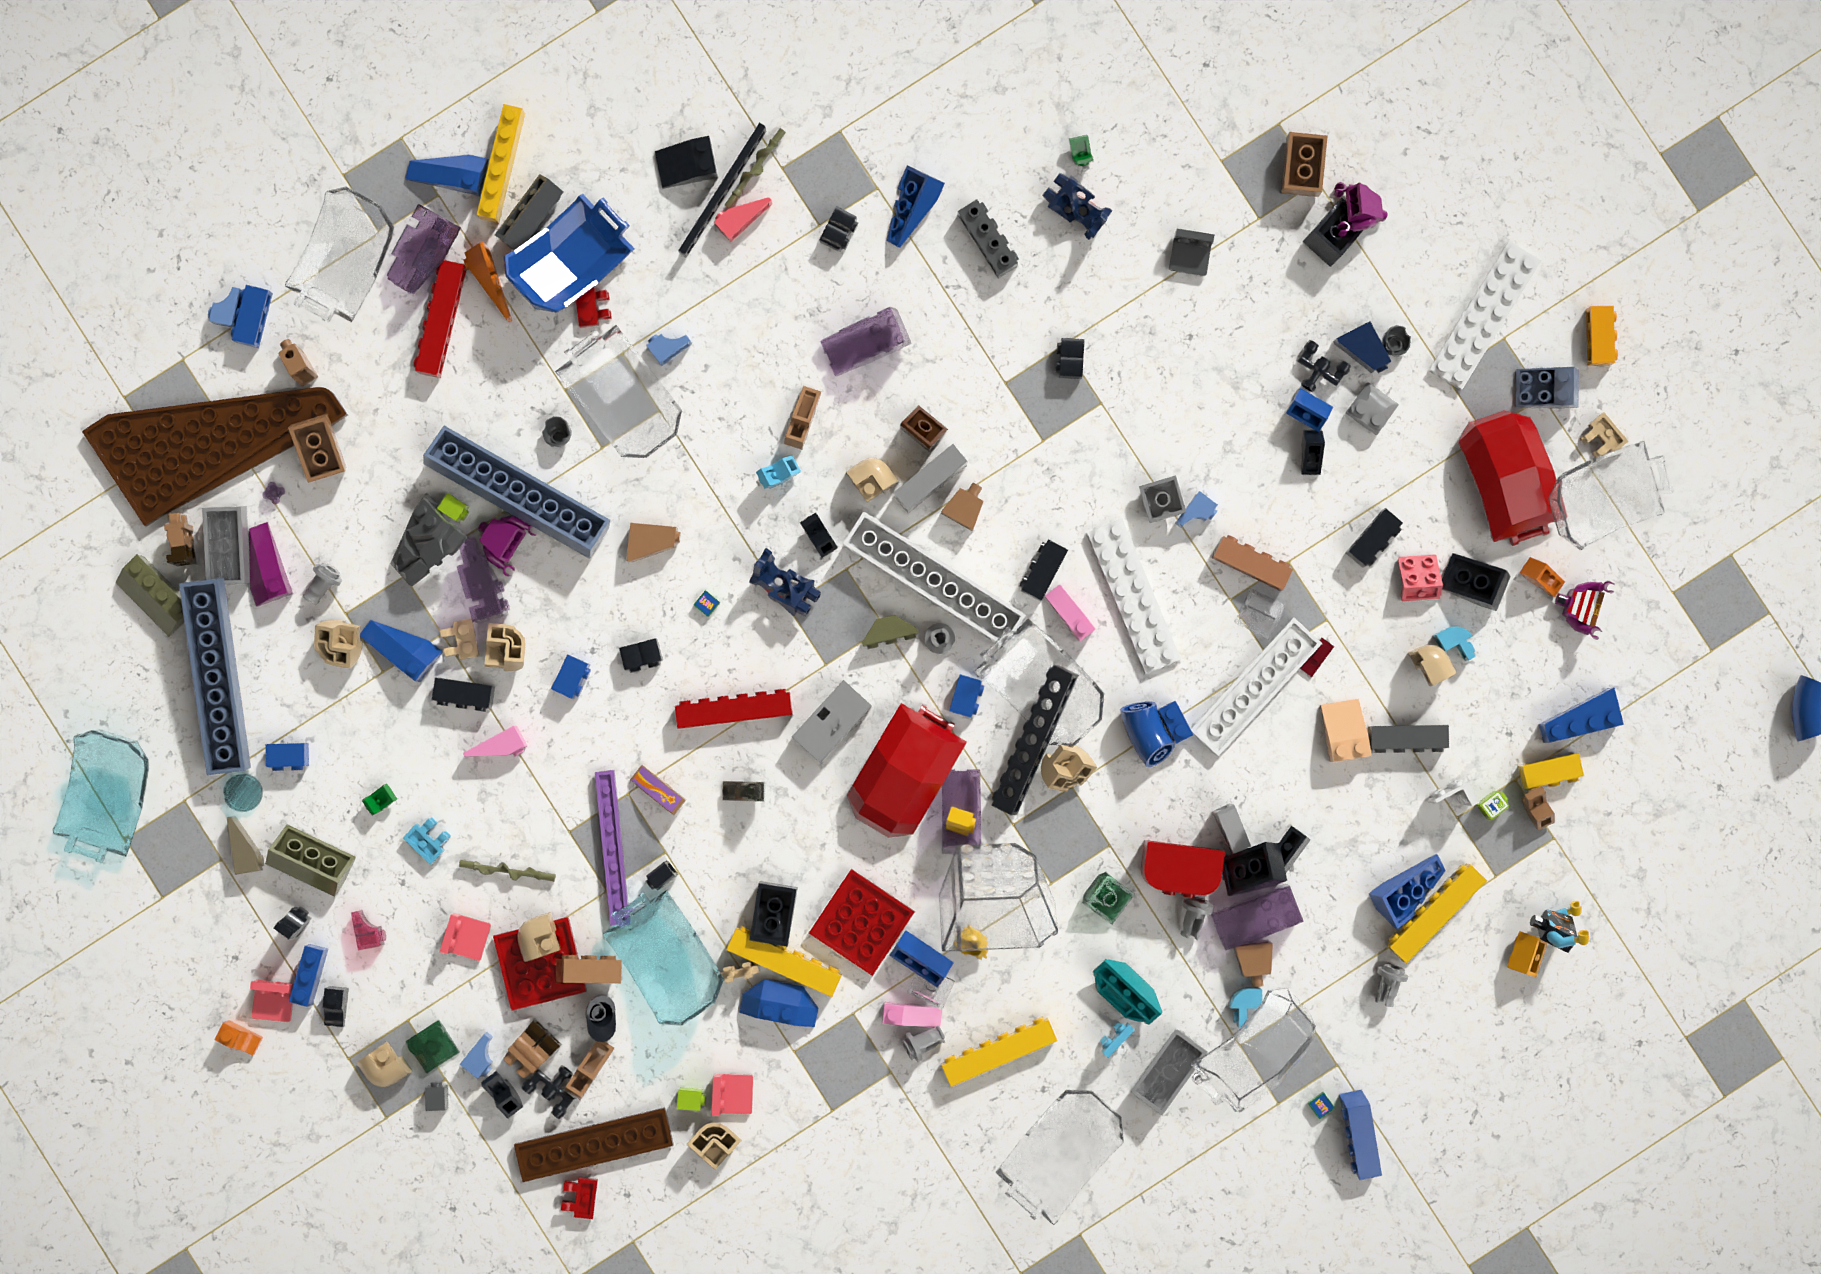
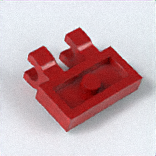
(587, 308)
(585, 1197)

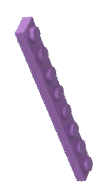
(611, 842)

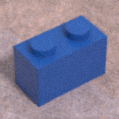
(1309, 410)
(571, 677)
(966, 695)
(1175, 722)
(287, 755)

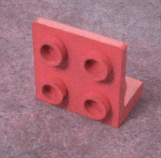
(1420, 578)
(465, 937)
(272, 1000)
(732, 1094)

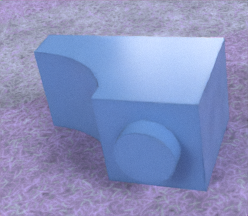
(225, 311)
(665, 348)
(1199, 508)
(477, 1060)

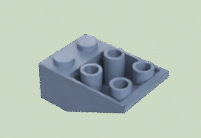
(1547, 387)

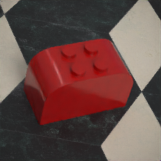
(1181, 868)

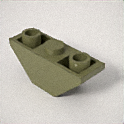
(889, 630)

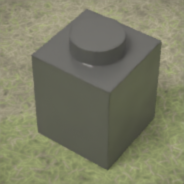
(436, 1097)

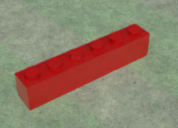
(440, 319)
(733, 710)

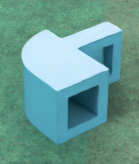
(778, 472)
(1456, 637)
(1245, 999)

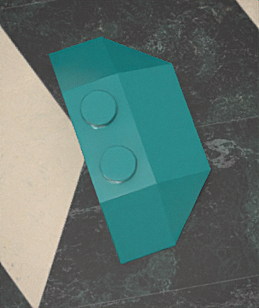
(1127, 991)

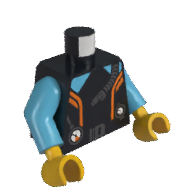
(1559, 928)

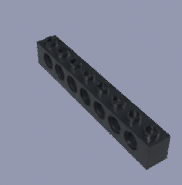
(1043, 734)

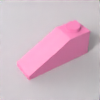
(1070, 613)
(504, 743)
(911, 1015)

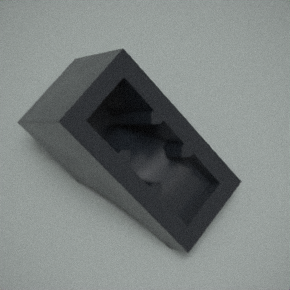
(1312, 452)
(293, 923)
(335, 1005)

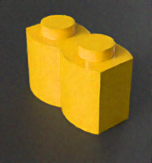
(960, 821)

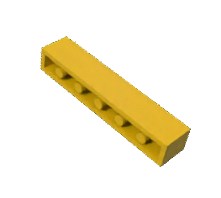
(501, 163)
(1436, 912)
(785, 962)
(998, 1052)

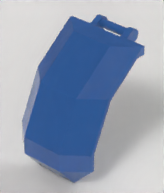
(568, 255)

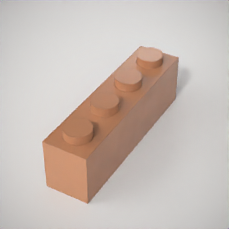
(1252, 563)

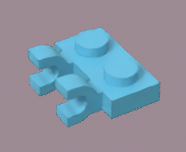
(424, 843)
(1122, 1033)

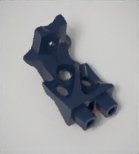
(1067, 196)
(788, 595)

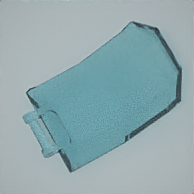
(103, 794)
(665, 959)

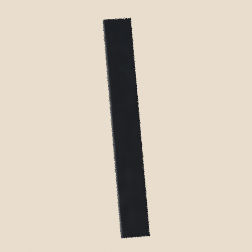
(722, 190)

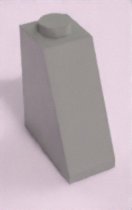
(1232, 828)

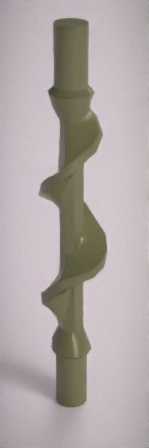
(757, 169)
(502, 867)

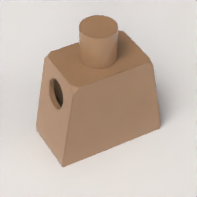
(296, 363)
(964, 507)
(1255, 961)

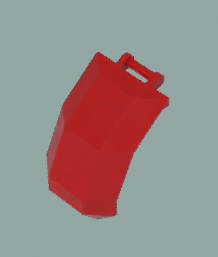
(1510, 474)
(905, 771)

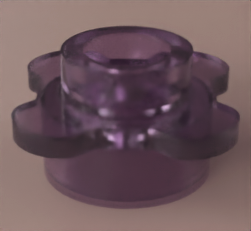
(279, 491)

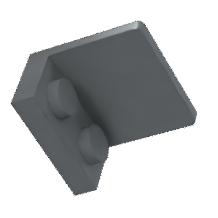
(1191, 252)

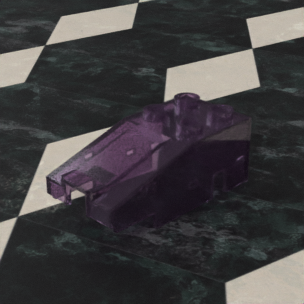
(425, 250)
(866, 341)
(481, 584)
(963, 792)
(1257, 917)

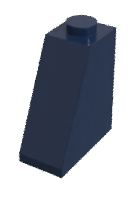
(1365, 348)

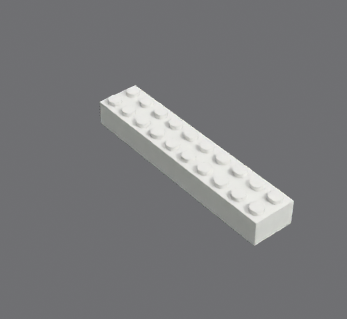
(932, 578)

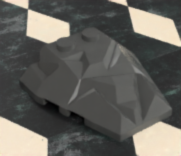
(425, 542)

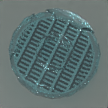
(243, 792)

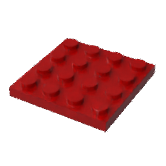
(861, 922)
(534, 980)

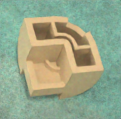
(872, 477)
(338, 642)
(504, 647)
(1433, 663)
(1066, 767)
(538, 937)
(384, 1066)
(714, 1143)

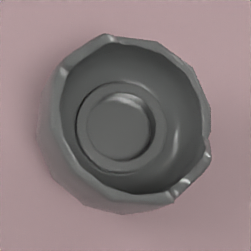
(1396, 341)
(556, 432)

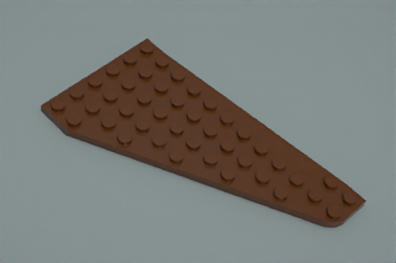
(186, 450)

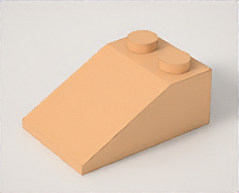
(1345, 730)

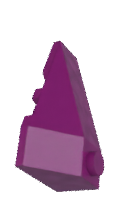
(267, 571)

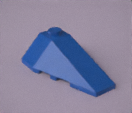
(455, 173)
(406, 651)

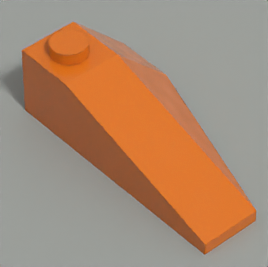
(481, 265)

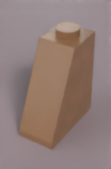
(650, 540)

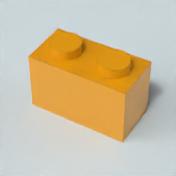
(1527, 954)

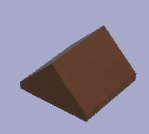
(923, 428)

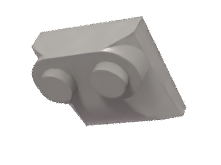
(1372, 408)
(1162, 499)

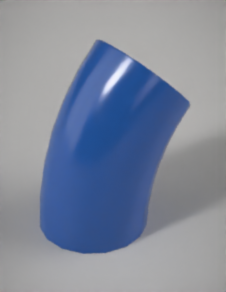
(1806, 708)
(1147, 732)

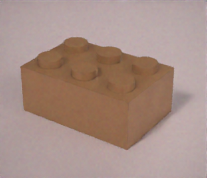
(1304, 164)
(317, 448)
(588, 969)

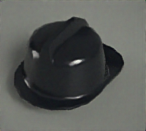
(601, 1018)

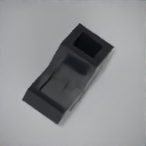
(818, 535)
(503, 1093)

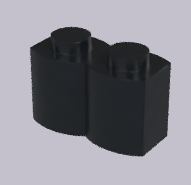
(838, 229)
(1071, 358)
(641, 654)
(661, 875)

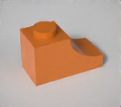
(1542, 576)
(238, 1037)

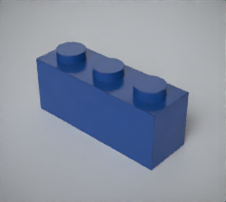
(251, 316)
(921, 959)
(308, 975)

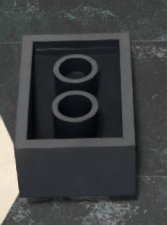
(686, 162)
(1325, 239)
(1475, 581)
(1254, 868)
(773, 913)

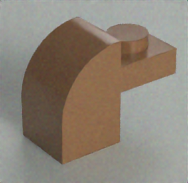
(1538, 808)

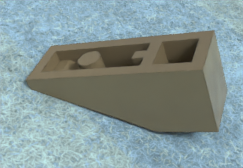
(244, 851)

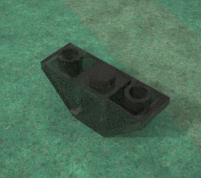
(744, 790)

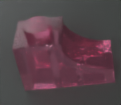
(366, 933)

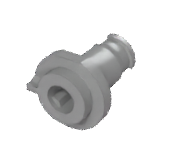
(325, 577)
(930, 639)
(1195, 915)
(1392, 976)
(923, 1042)

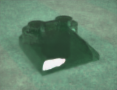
(1107, 897)
(432, 1046)

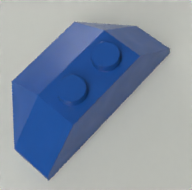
(780, 1003)

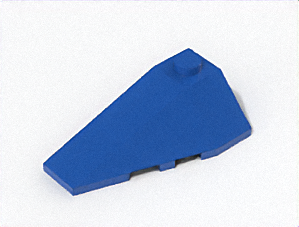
(915, 200)
(1402, 894)

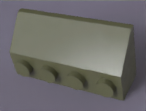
(152, 593)
(310, 860)

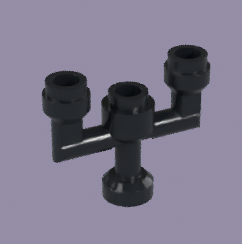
(1320, 367)
(551, 1089)

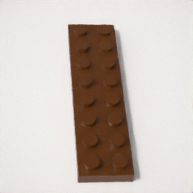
(593, 1144)

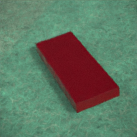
(1317, 658)

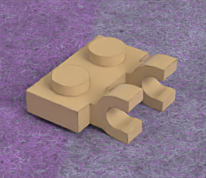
(1607, 433)
(465, 639)
(746, 970)

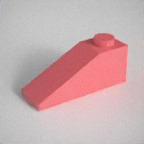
(738, 218)

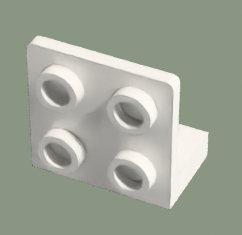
(1464, 793)

